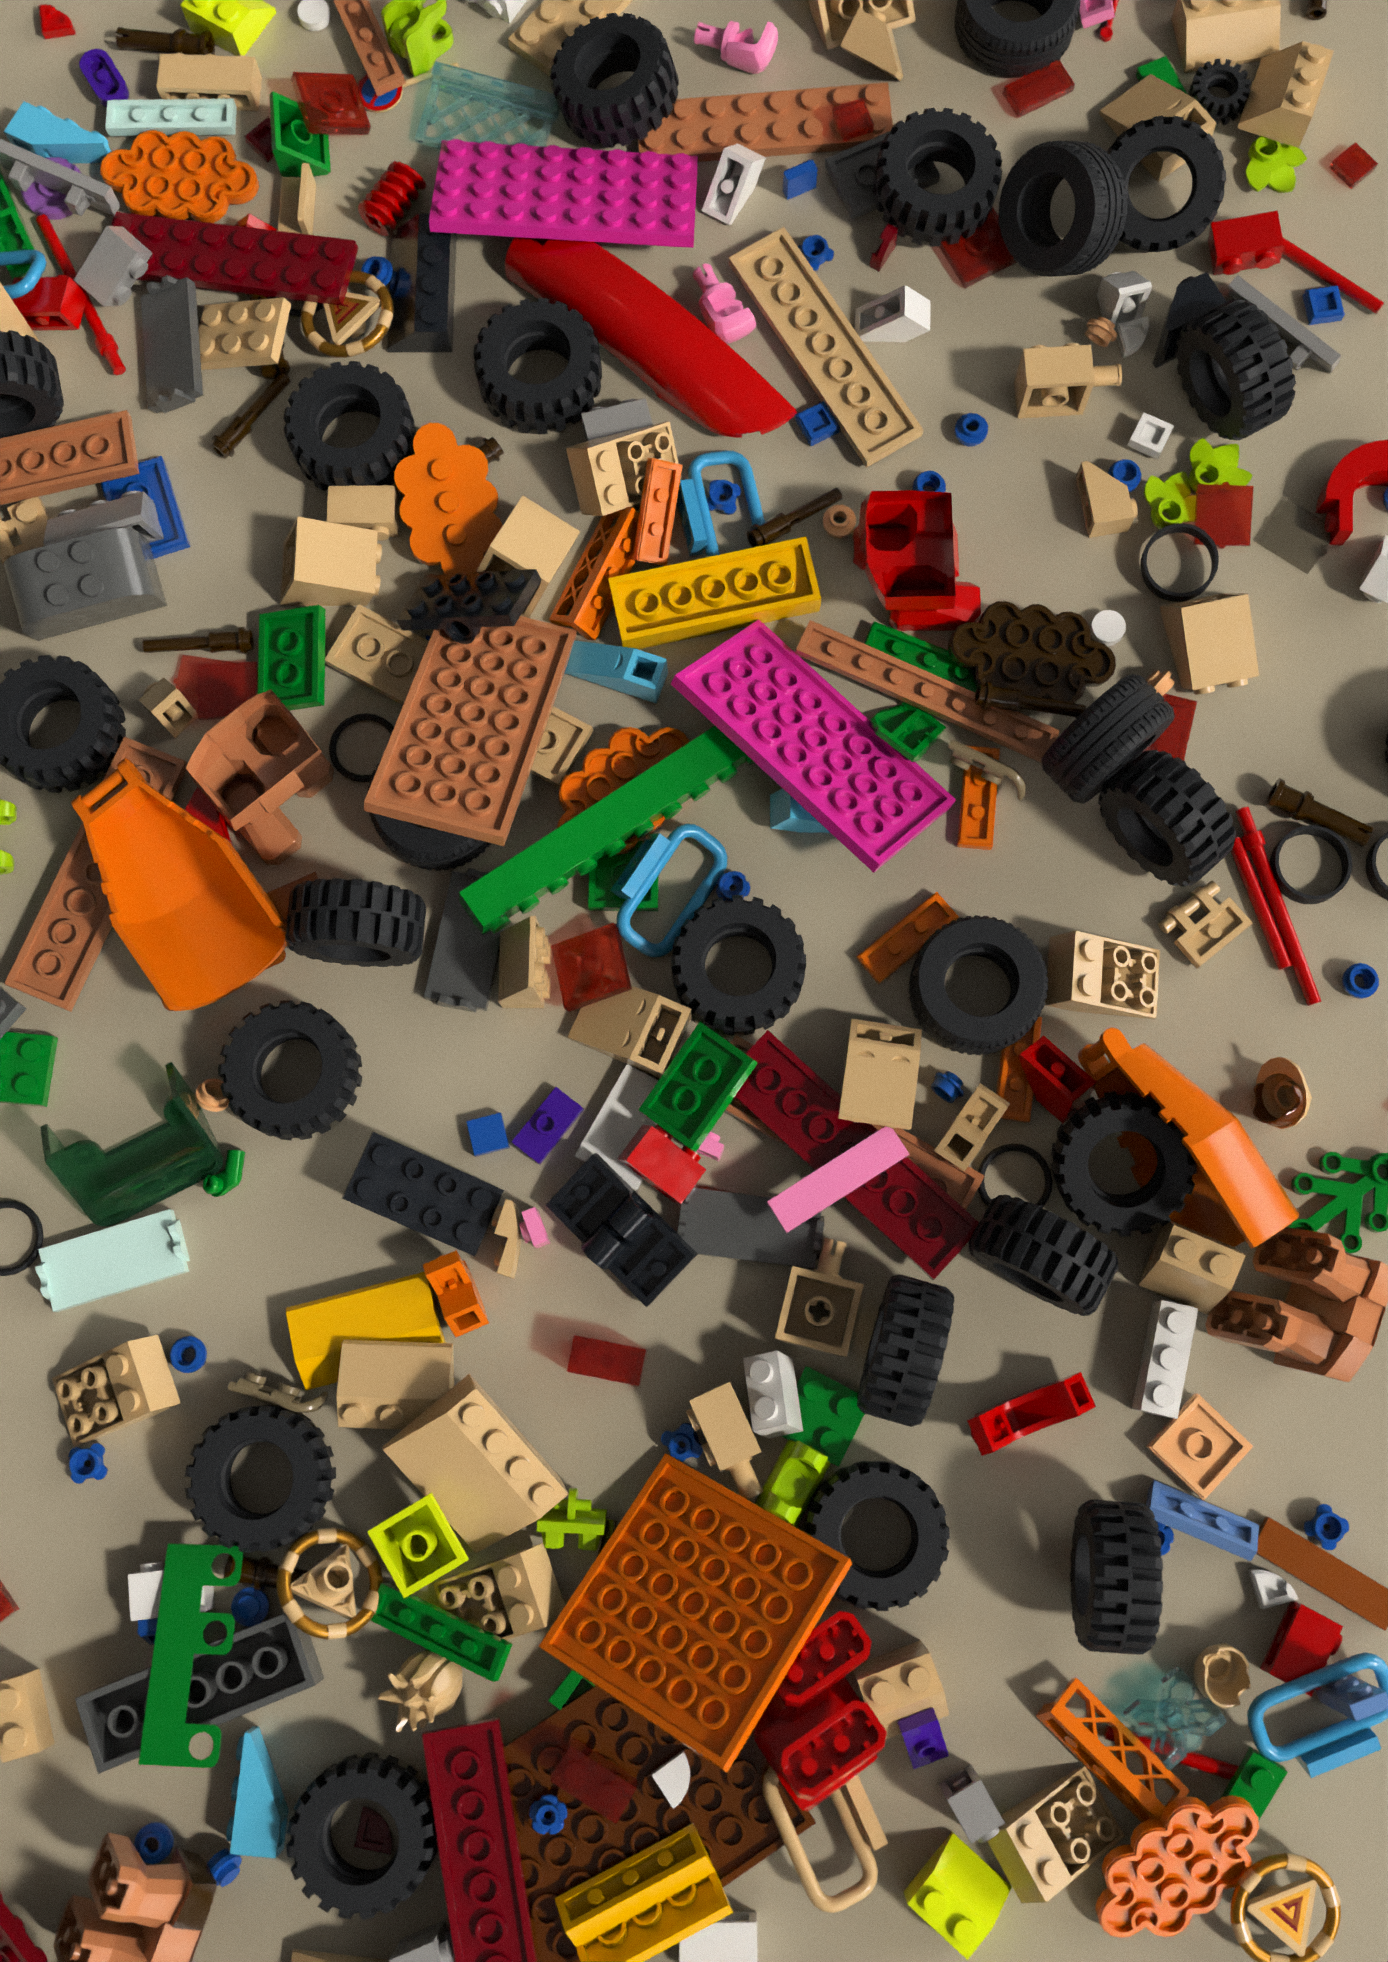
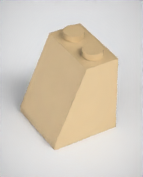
(530, 541)
(329, 564)
(1212, 641)
(1191, 1267)
(901, 1685)

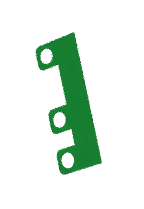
(176, 1641)

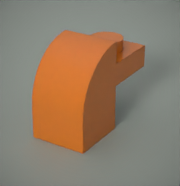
(456, 1293)

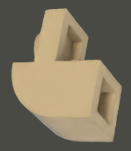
(971, 1127)

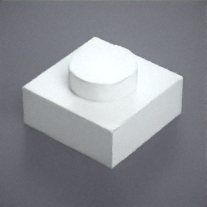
(1150, 435)

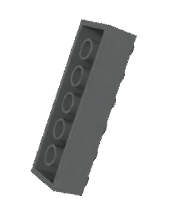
(261, 1668)

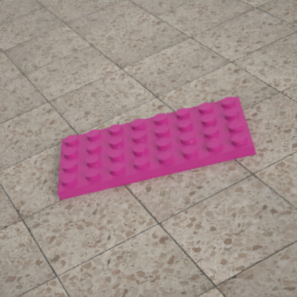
(565, 193)
(813, 744)

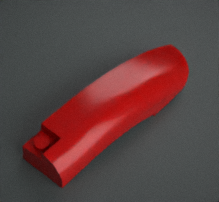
(650, 335)

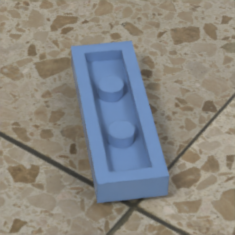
(1203, 1520)
(1353, 1697)

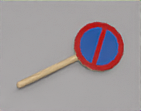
(390, 99)

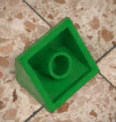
(293, 143)

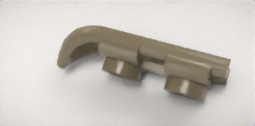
(992, 769)
(284, 1396)

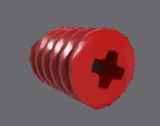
(389, 195)

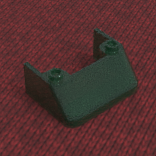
(143, 1169)

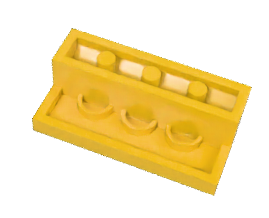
(380, 1312)
(645, 1902)

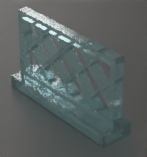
(489, 91)

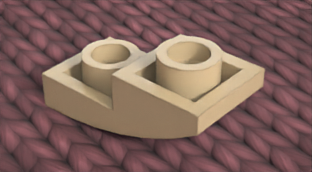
(507, 1226)

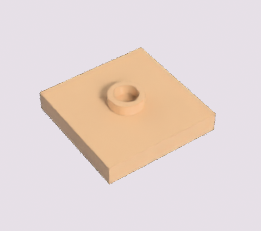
(1199, 1446)

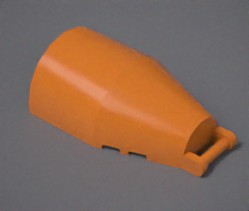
(178, 893)
(1234, 1187)

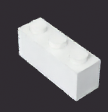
(1165, 1359)

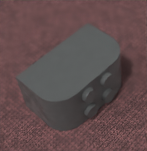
(83, 582)

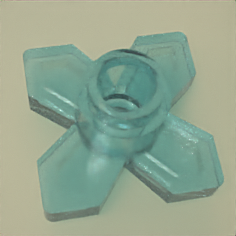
(1175, 1719)

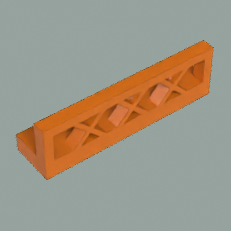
(593, 598)
(1098, 1758)

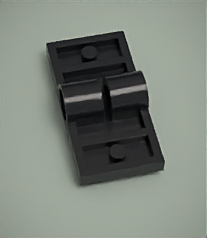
(469, 601)
(422, 1194)
(621, 1230)

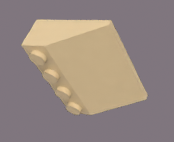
(476, 1466)

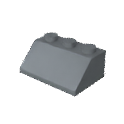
(131, 511)

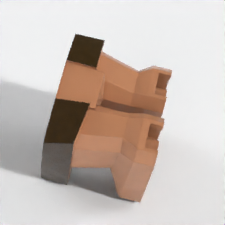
(137, 1908)

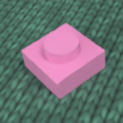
(1096, 11)
(711, 1147)
(533, 1228)

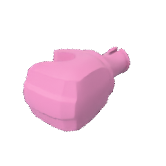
(739, 48)
(720, 309)

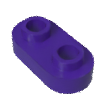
(103, 76)

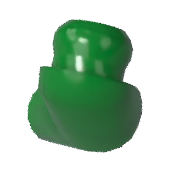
(228, 1178)

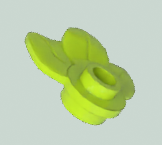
(1275, 168)
(1216, 464)
(1170, 497)

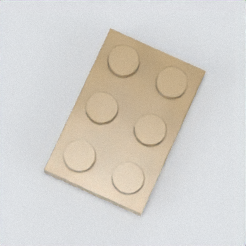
(242, 333)

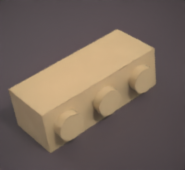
(210, 78)

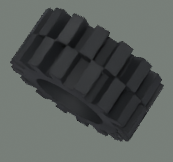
(1227, 78)

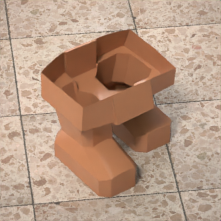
(254, 766)
(1327, 1314)

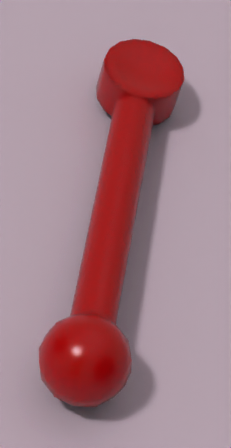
(1106, 32)

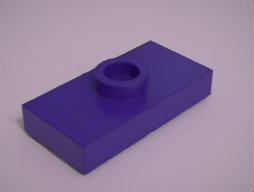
(547, 1125)
(923, 1738)

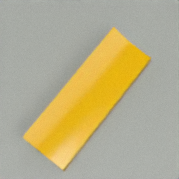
(715, 594)

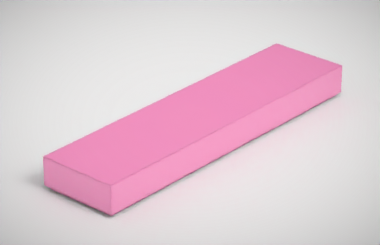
(837, 1178)

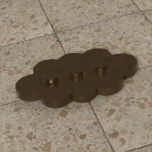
(1032, 652)

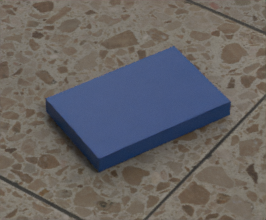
(157, 485)

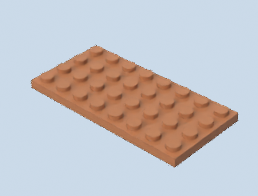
(472, 729)

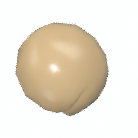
(1222, 1674)

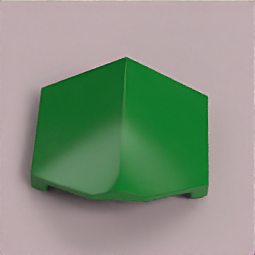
(907, 730)

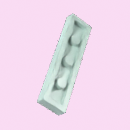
(171, 116)

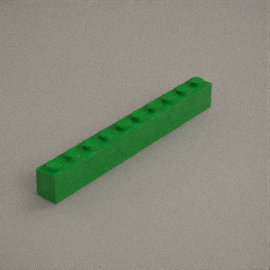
(601, 830)

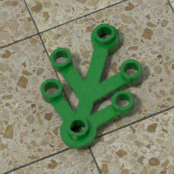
(1347, 1196)

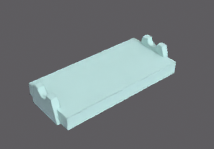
(112, 1260)

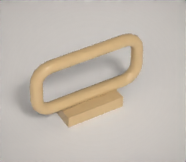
(861, 1829)

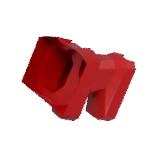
(913, 560)
(815, 1724)

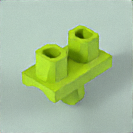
(574, 1517)

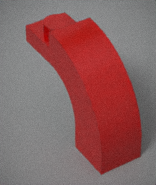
(1358, 469)
(1030, 1412)

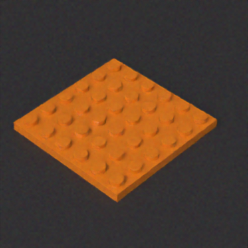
(696, 1609)

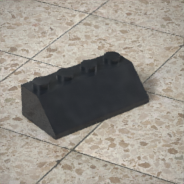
(422, 288)

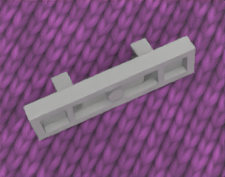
(80, 189)
(1306, 342)

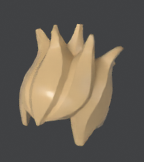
(423, 1688)

